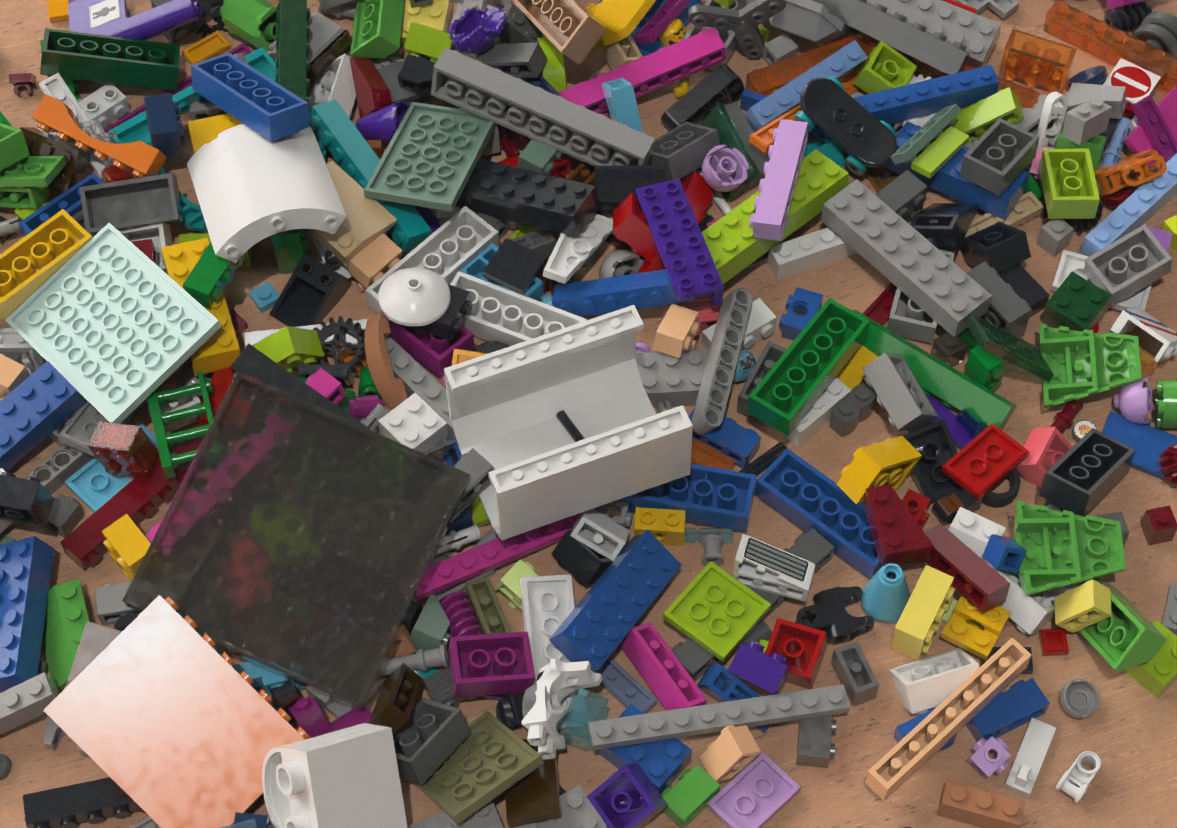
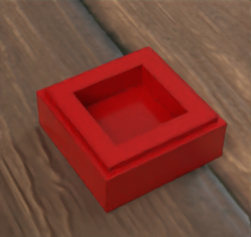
(1053, 642)

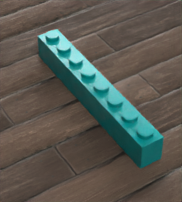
(359, 162)

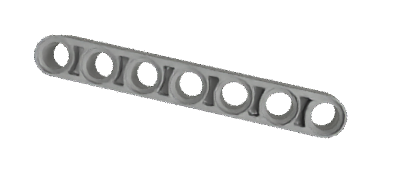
(722, 361)

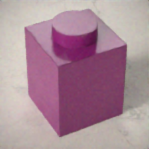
(309, 717)

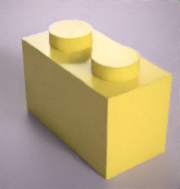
(1082, 606)

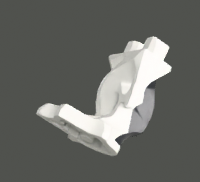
(543, 700)

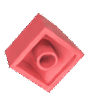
(1044, 449)

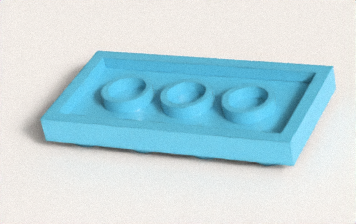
(97, 486)

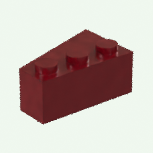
(894, 529)

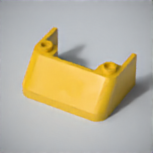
(619, 18)

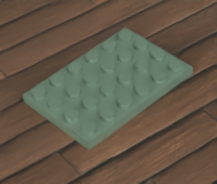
(430, 157)

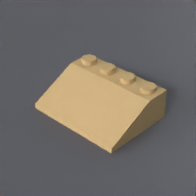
(363, 222)

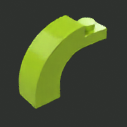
(554, 67)

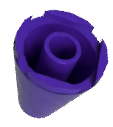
(383, 122)

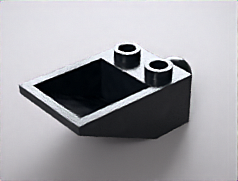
(945, 223)
(306, 296)

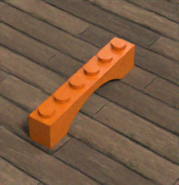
(136, 156)

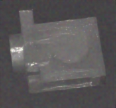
(96, 130)

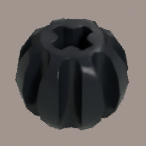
(510, 711)

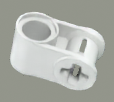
(1078, 780)

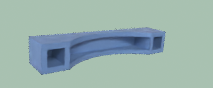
(787, 97)

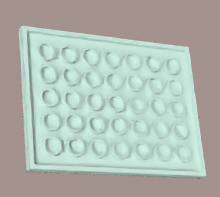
(113, 324)

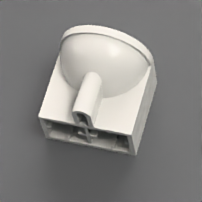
(335, 781)

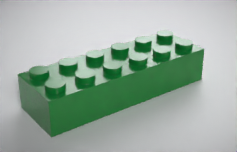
(808, 366)

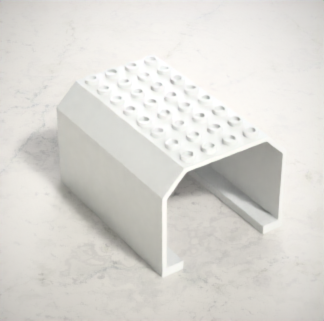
(508, 414)

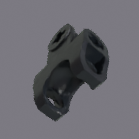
(831, 616)

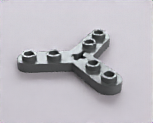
(730, 19)

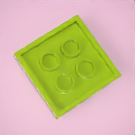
(716, 611)

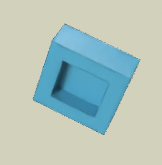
(264, 297)

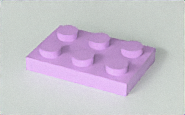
(754, 795)

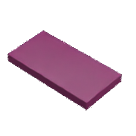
(1137, 139)

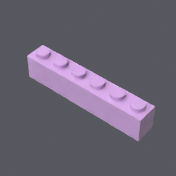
(780, 180)

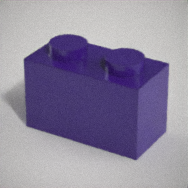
(760, 667)

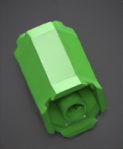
(251, 21)

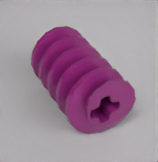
(460, 614)

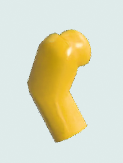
(683, 88)

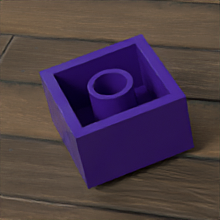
(627, 798)

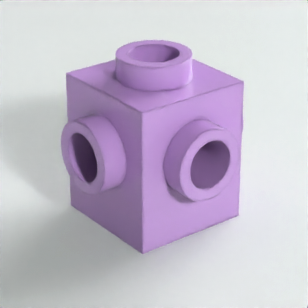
(982, 763)

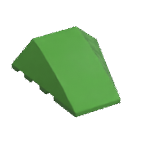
(1087, 362)
(1065, 547)

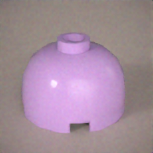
(724, 168)
(1136, 401)

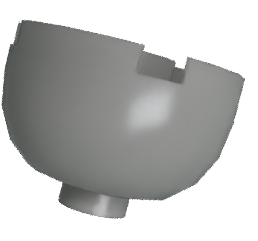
(619, 264)

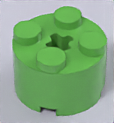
(1166, 403)

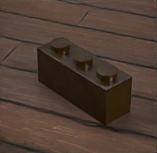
(396, 698)

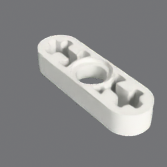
(1054, 109)

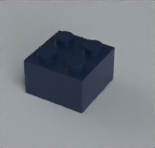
(164, 124)

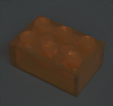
(1037, 62)

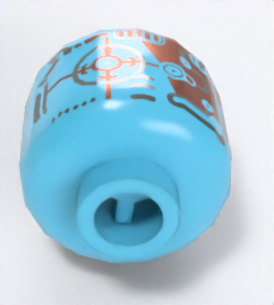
(745, 365)

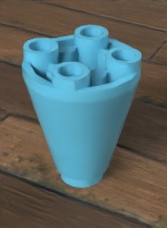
(886, 594)

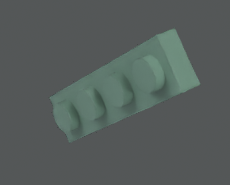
(925, 134)

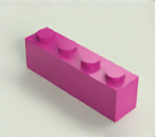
(661, 668)

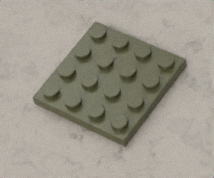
(480, 768)

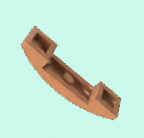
(379, 363)

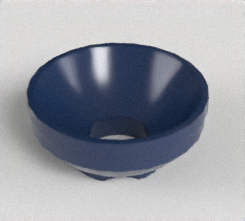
(1094, 75)

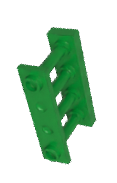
(162, 418)

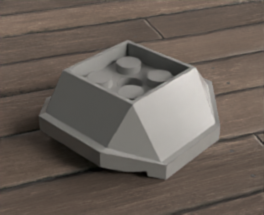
(810, 22)

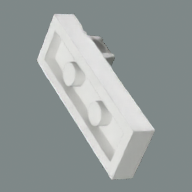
(1030, 757)

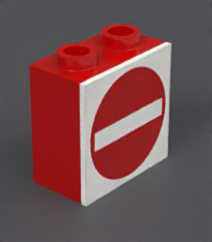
(1138, 83)

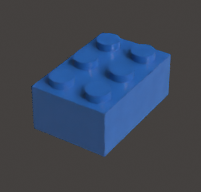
(658, 759)

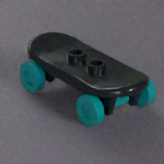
(847, 123)

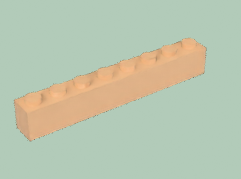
(947, 719)

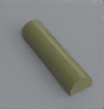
(487, 606)

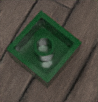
(1077, 304)

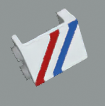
(1136, 316)

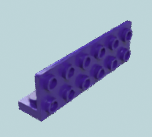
(680, 241)

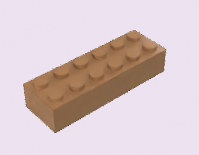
(565, 24)

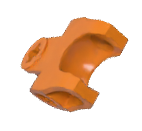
(1139, 171)

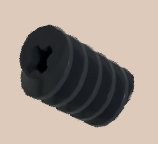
(1127, 16)

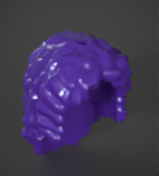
(477, 29)

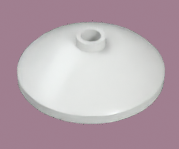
(414, 297)

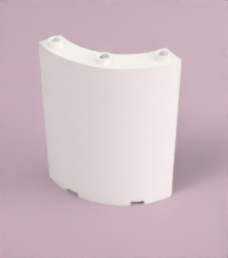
(262, 188)

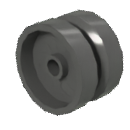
(1160, 31)

